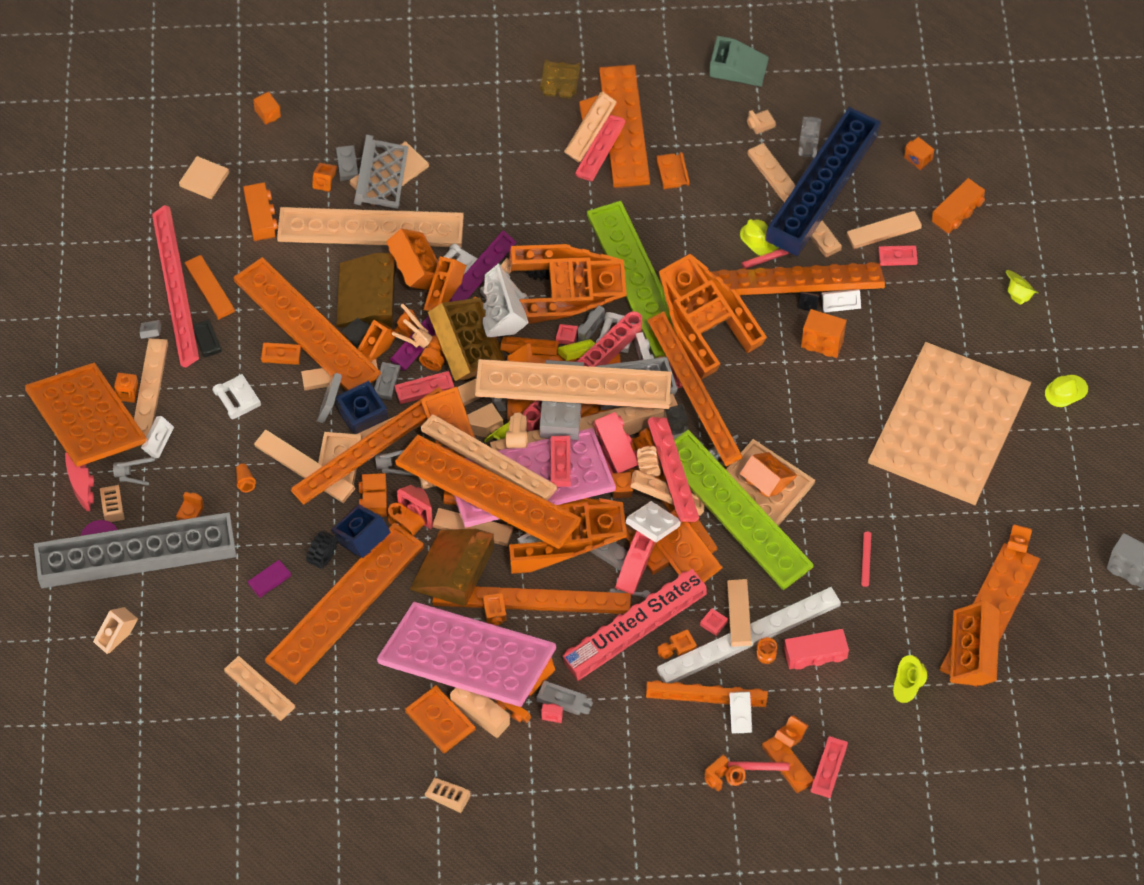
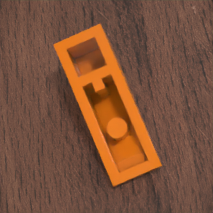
(445, 282)

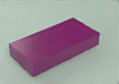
(269, 578)

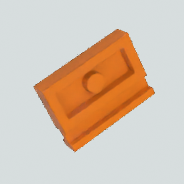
(672, 170)

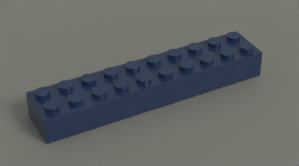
(822, 181)

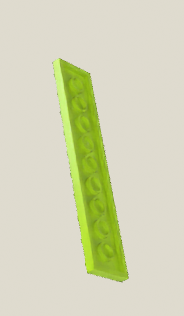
(642, 284)
(740, 513)

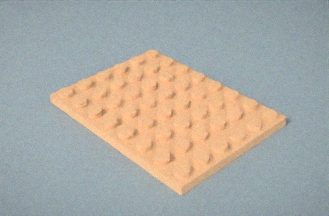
(949, 423)

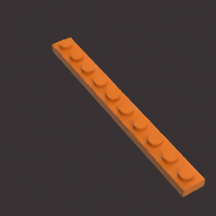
(695, 389)
(361, 451)
(550, 600)

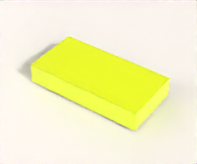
(575, 350)

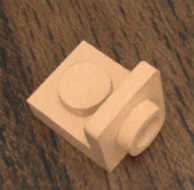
(760, 122)

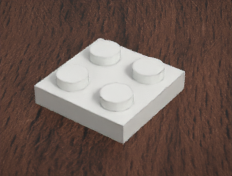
(653, 521)

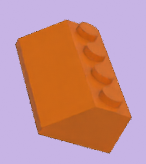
(975, 644)

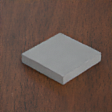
(329, 398)

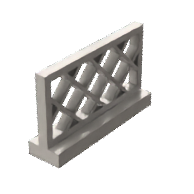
(365, 173)

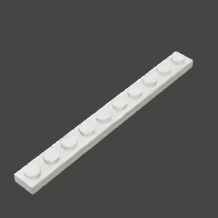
(766, 627)

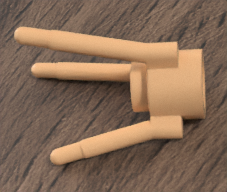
(421, 335)

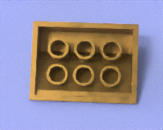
(366, 289)
(463, 336)
(454, 564)

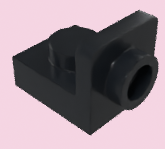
(809, 300)

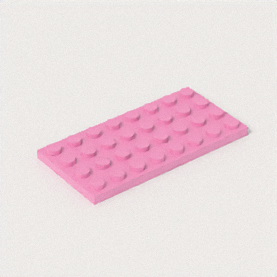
(588, 473)
(467, 654)

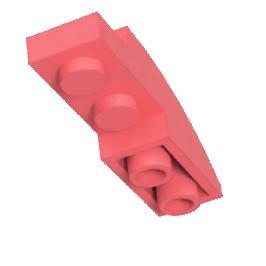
(81, 482)
(635, 563)

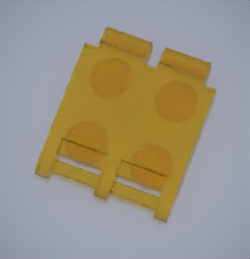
(560, 79)

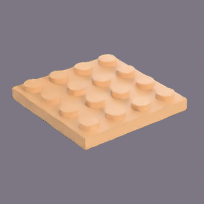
(776, 506)

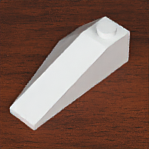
(503, 309)

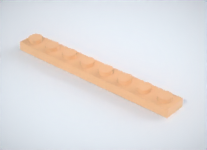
(784, 186)
(488, 457)

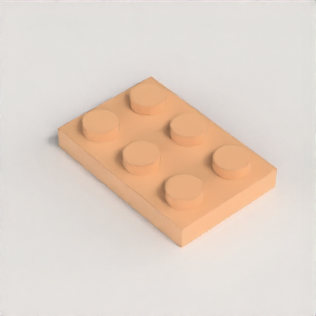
(335, 444)

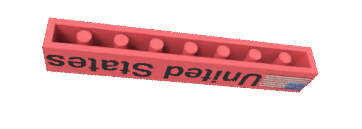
(634, 624)

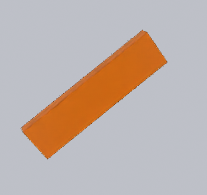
(209, 287)

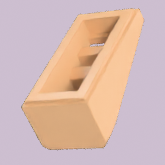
(115, 515)
(456, 790)

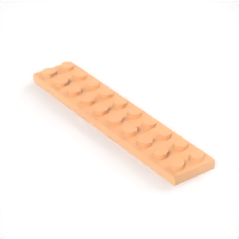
(366, 226)
(573, 384)

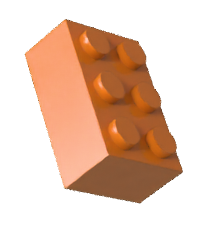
(413, 257)

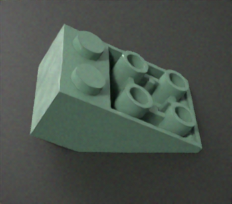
(737, 62)

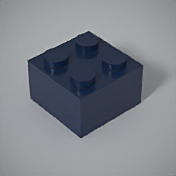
(361, 407)
(361, 531)

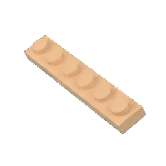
(150, 384)

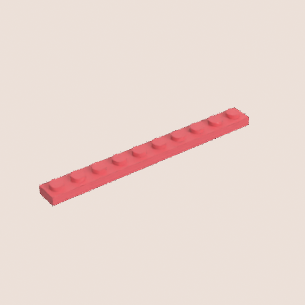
(175, 286)

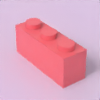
(616, 443)
(816, 649)

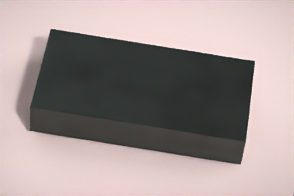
(206, 338)

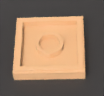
(204, 177)

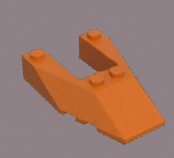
(577, 279)
(698, 303)
(600, 525)

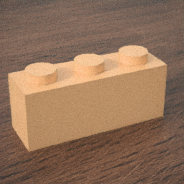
(481, 711)

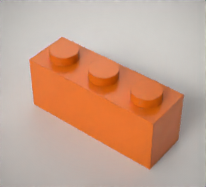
(958, 206)
(260, 211)

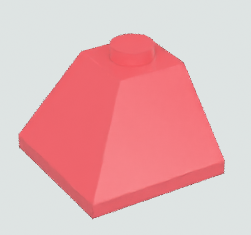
(416, 501)

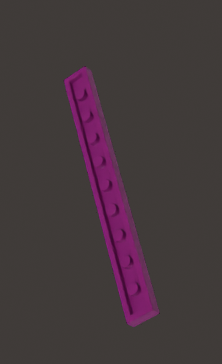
(471, 280)

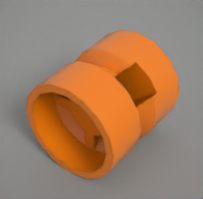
(433, 355)

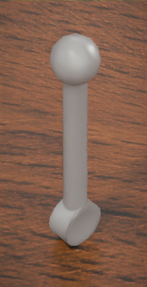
(645, 593)

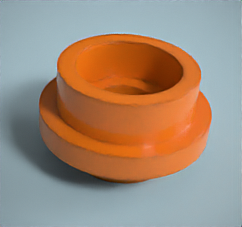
(740, 775)

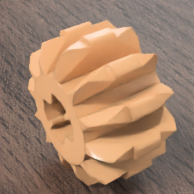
(649, 461)

